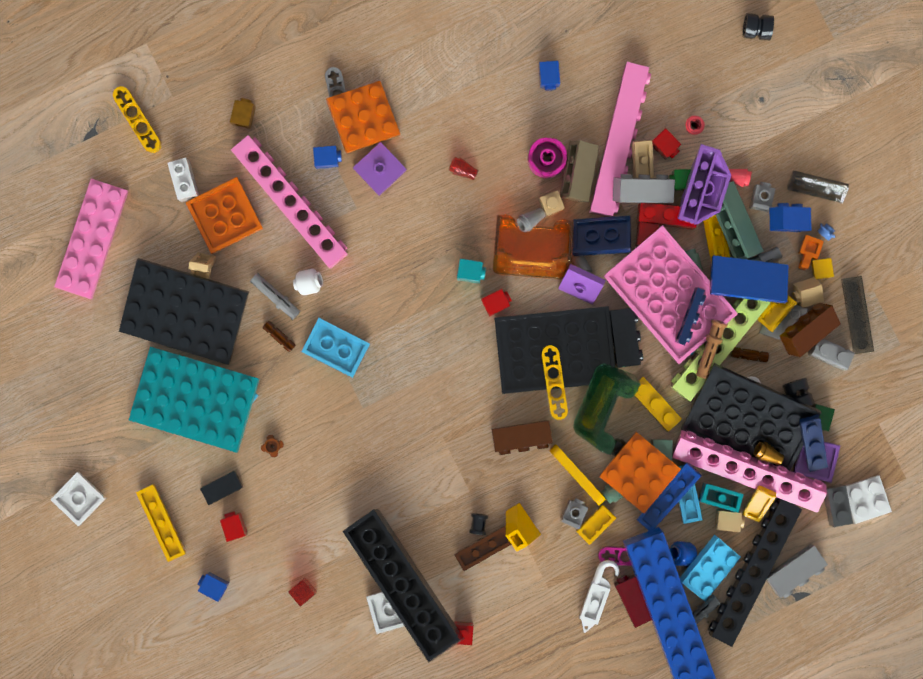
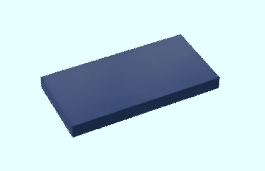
(749, 279)

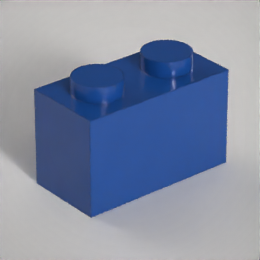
(790, 218)

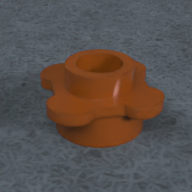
(266, 447)

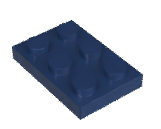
(602, 235)

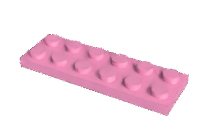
(91, 239)

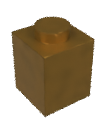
(242, 113)

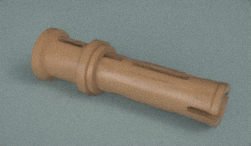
(713, 340)

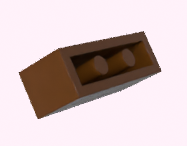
(809, 329)
(522, 437)

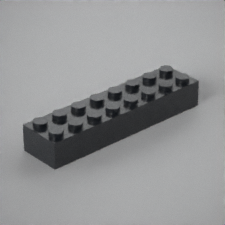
(403, 585)

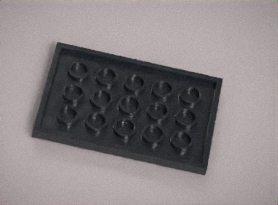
(183, 311)
(578, 334)
(744, 412)

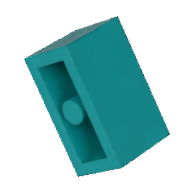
(471, 271)
(720, 497)

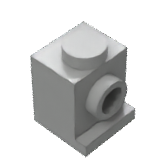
(757, 201)
(571, 520)

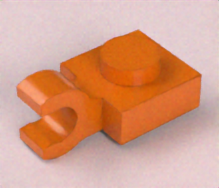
(810, 249)

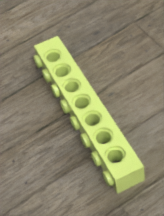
(689, 390)

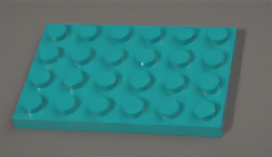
(194, 399)

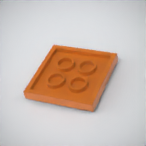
(363, 116)
(224, 215)
(639, 472)

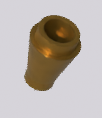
(767, 453)

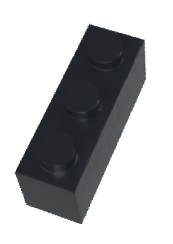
(625, 338)

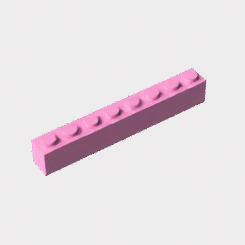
(619, 138)

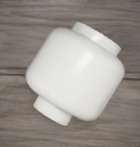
(308, 281)

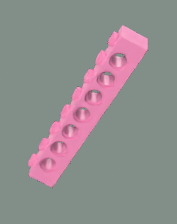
(242, 152)
(737, 472)

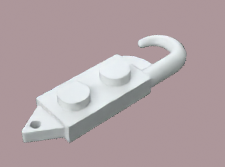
(596, 596)

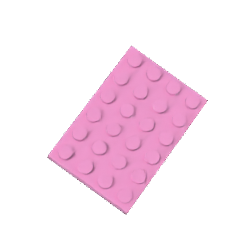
(658, 287)

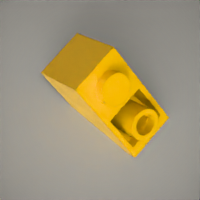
(520, 528)

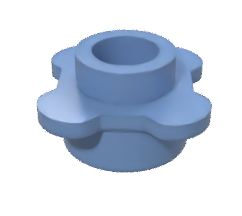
(826, 231)

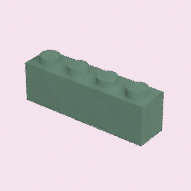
(738, 226)

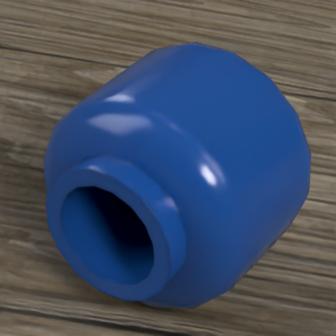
(683, 553)

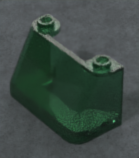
(599, 402)

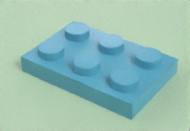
(335, 347)
(709, 568)

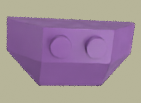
(705, 186)

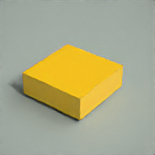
(822, 268)

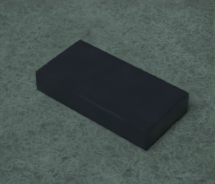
(221, 488)

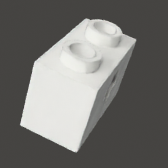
(183, 179)

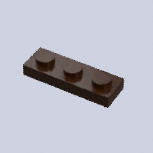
(483, 549)

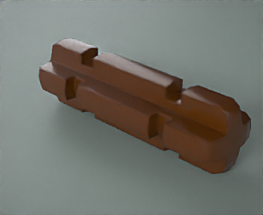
(279, 336)
(750, 354)

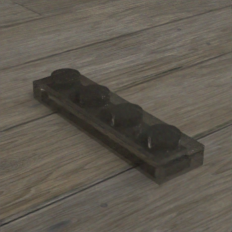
(857, 315)

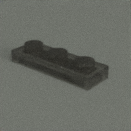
(817, 186)

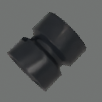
(756, 26)
(801, 385)

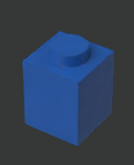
(549, 75)
(327, 157)
(212, 586)

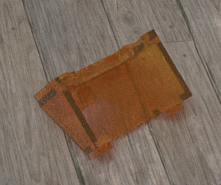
(537, 253)

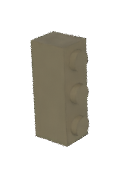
(579, 171)

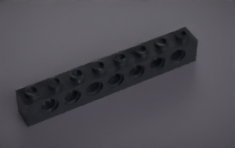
(782, 531)

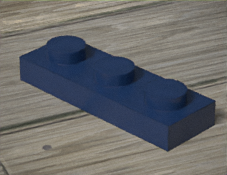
(691, 316)
(813, 443)

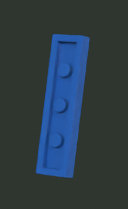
(670, 497)

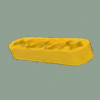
(137, 119)
(550, 383)
(577, 474)

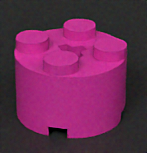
(551, 147)

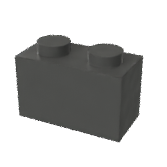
(838, 506)

